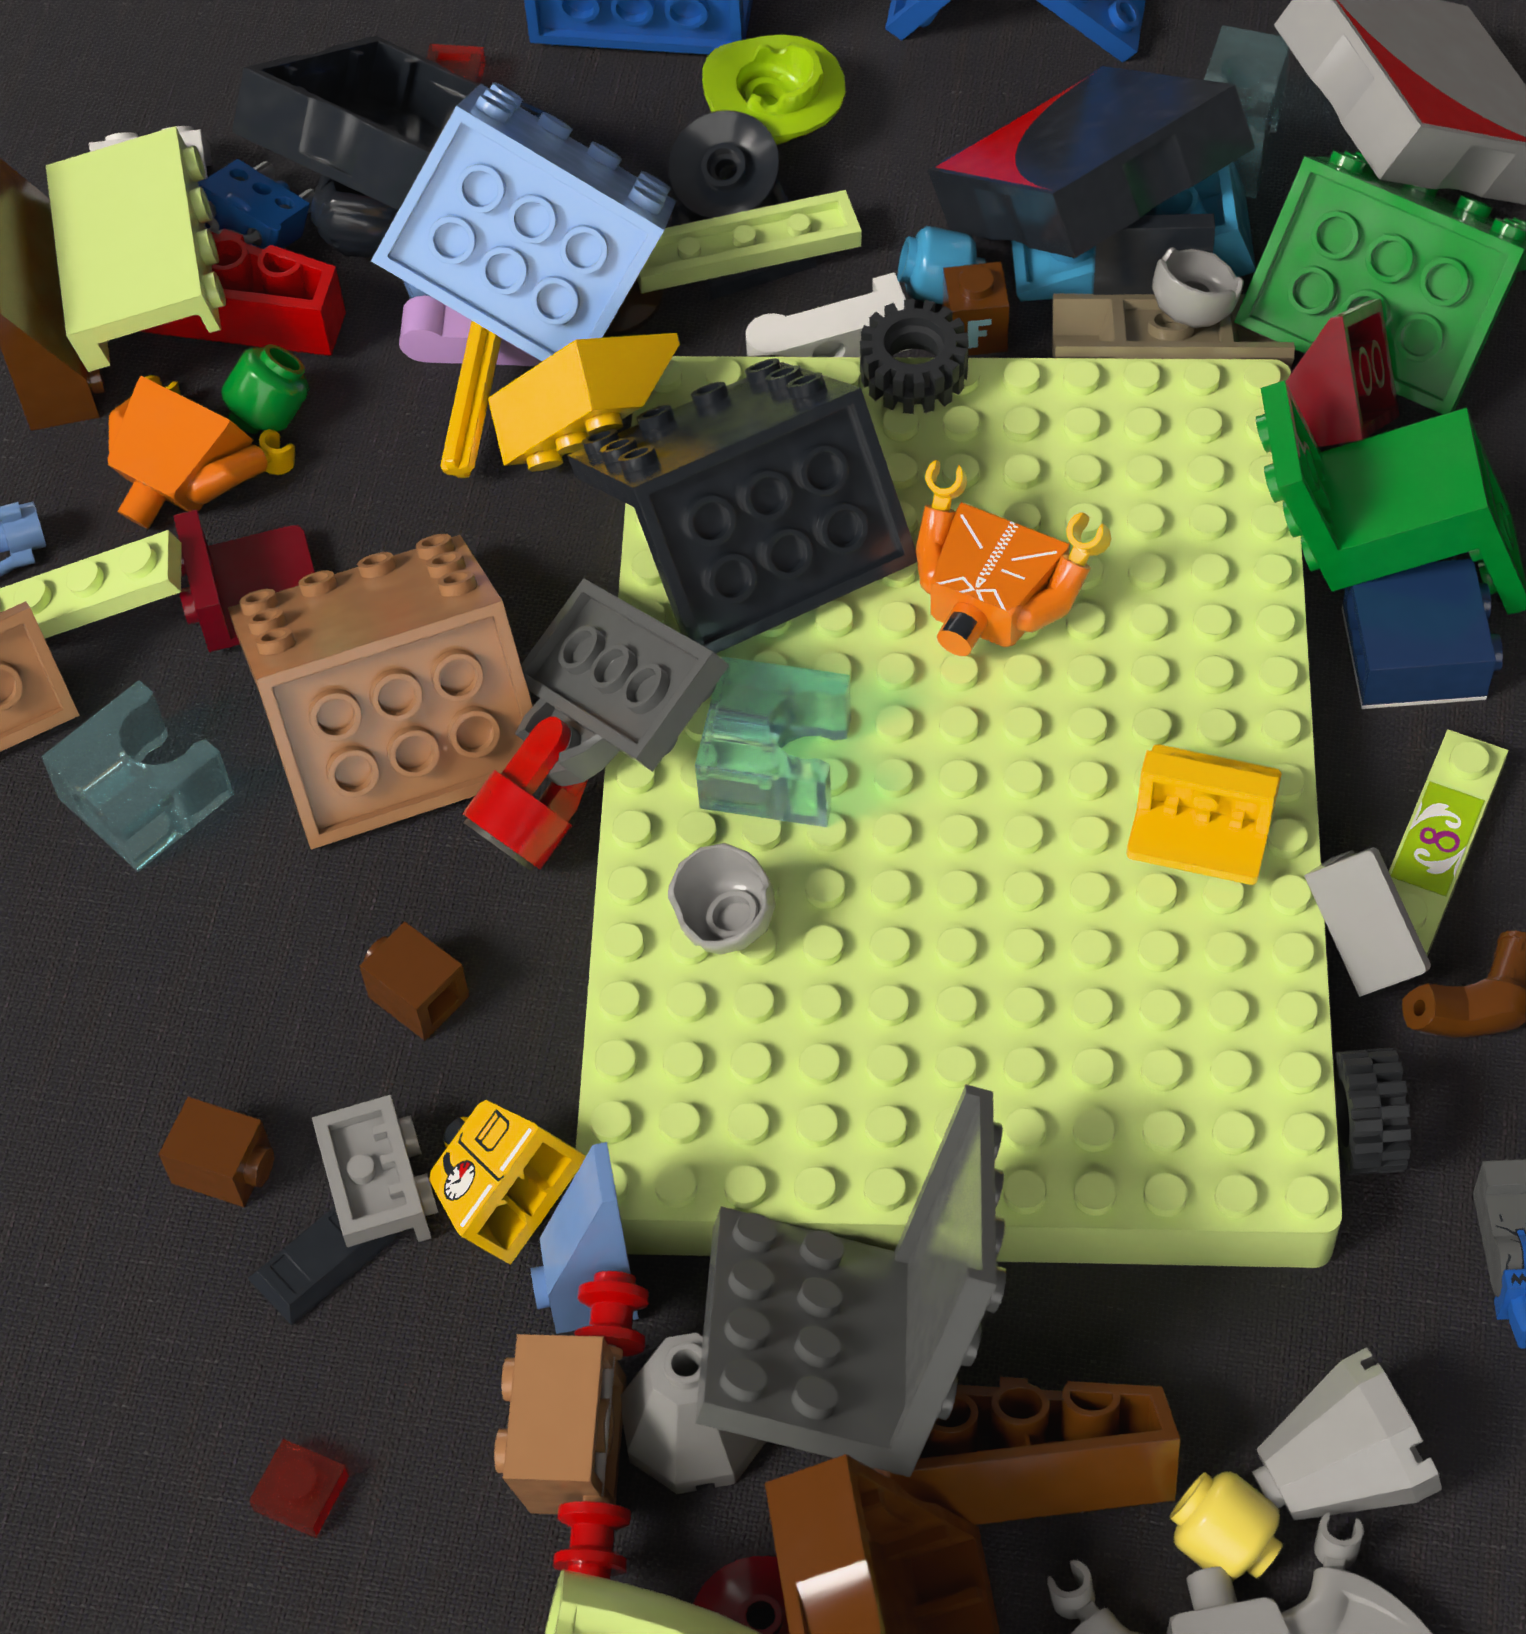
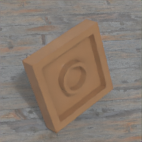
(30, 682)

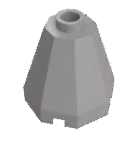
(662, 1426)
(1346, 1448)

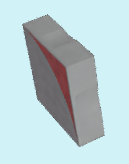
(1417, 91)

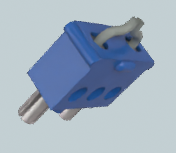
(255, 205)

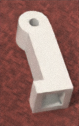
(823, 331)

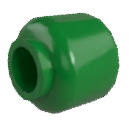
(265, 389)

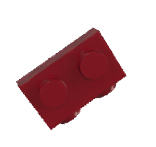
(232, 569)

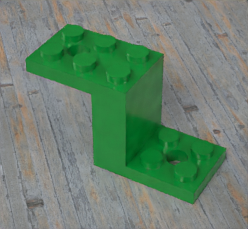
(1391, 499)

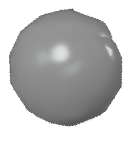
(1195, 287)
(722, 898)

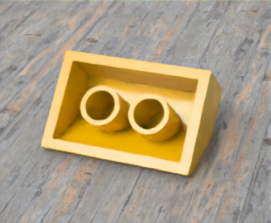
(577, 394)

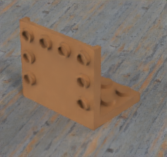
(386, 685)

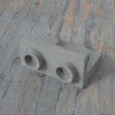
(371, 1171)

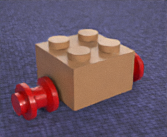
(569, 1423)

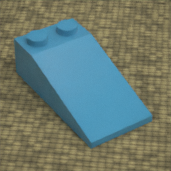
(1223, 193)

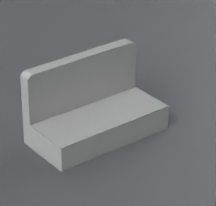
(1367, 920)

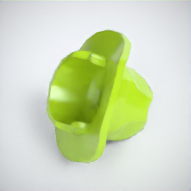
(777, 80)

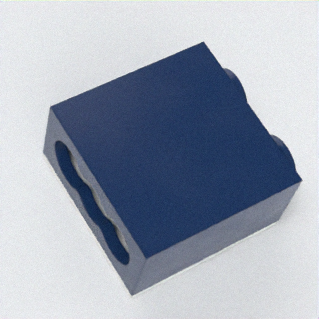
(1422, 636)

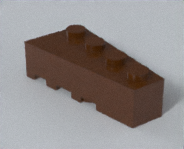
(1047, 1451)

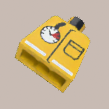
(501, 1177)

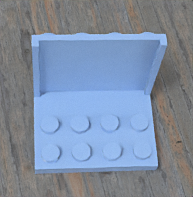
(524, 225)

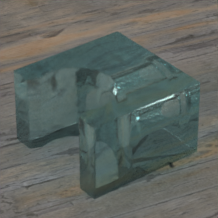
(1259, 70)
(748, 724)
(132, 803)

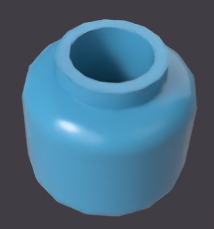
(927, 255)

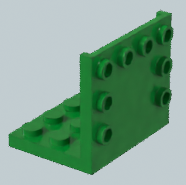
(1367, 239)

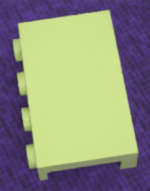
(132, 241)

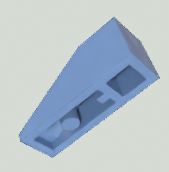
(580, 1241)

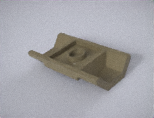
(1140, 330)

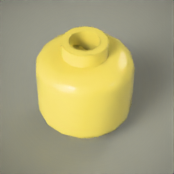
(1227, 1525)

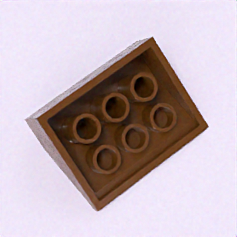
(33, 336)

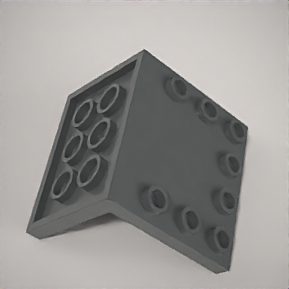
(852, 1340)

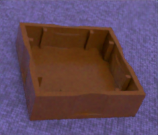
(873, 1557)

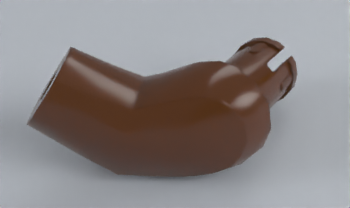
(1479, 1008)

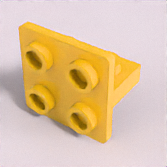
(1203, 813)

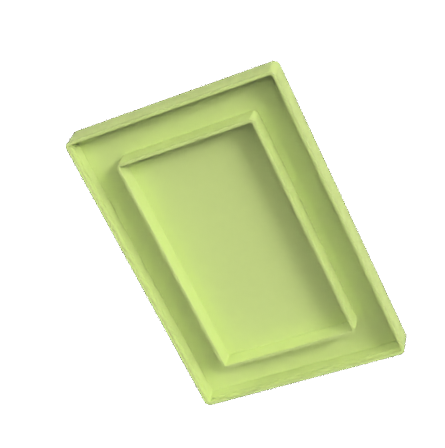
(974, 880)

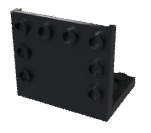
(756, 499)

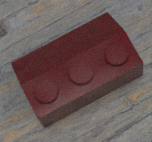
(1347, 377)

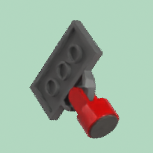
(603, 687)

